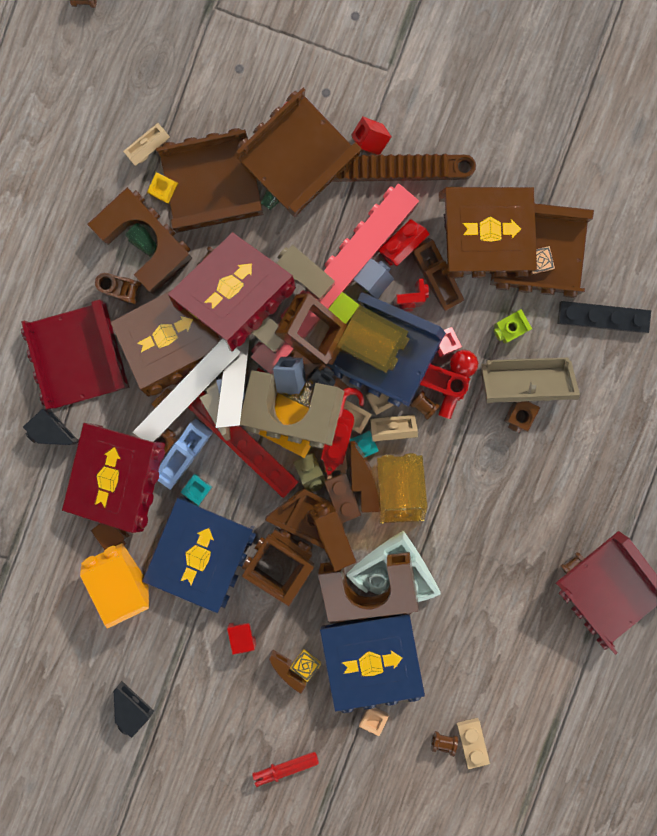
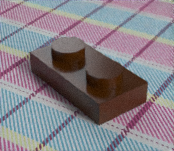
(342, 497)

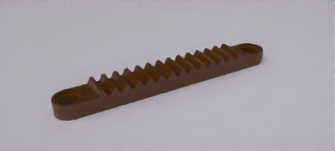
(406, 168)

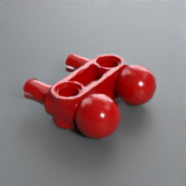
(462, 366)

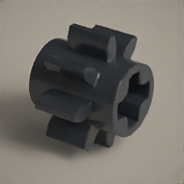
(321, 376)

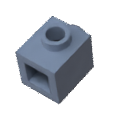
(374, 278)
(289, 375)

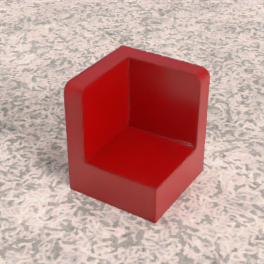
(371, 135)
(241, 638)

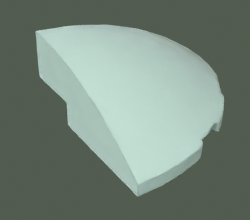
(372, 571)

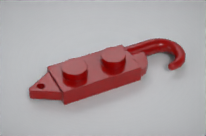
(335, 454)

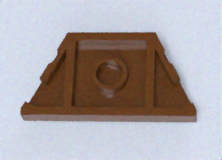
(295, 516)

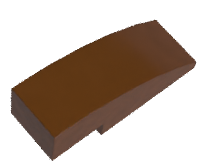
(431, 265)
(363, 480)

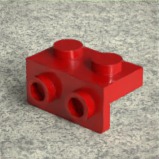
(403, 242)
(411, 300)

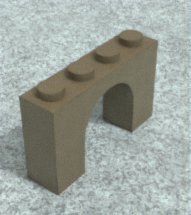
(308, 276)
(317, 425)

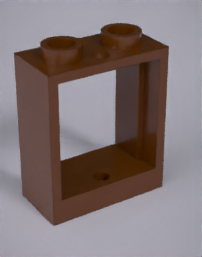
(293, 320)
(332, 535)
(300, 547)
(285, 597)

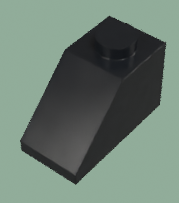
(48, 429)
(129, 710)

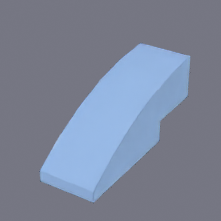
(183, 453)

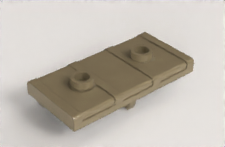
(529, 380)

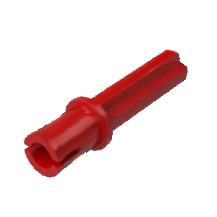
(285, 769)

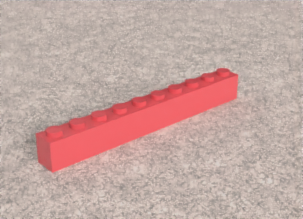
(353, 256)

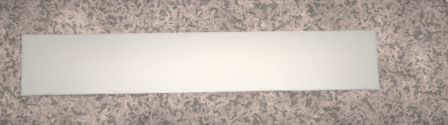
(232, 389)
(186, 391)

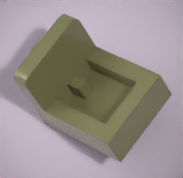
(310, 472)

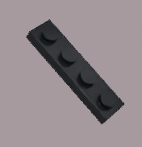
(604, 317)

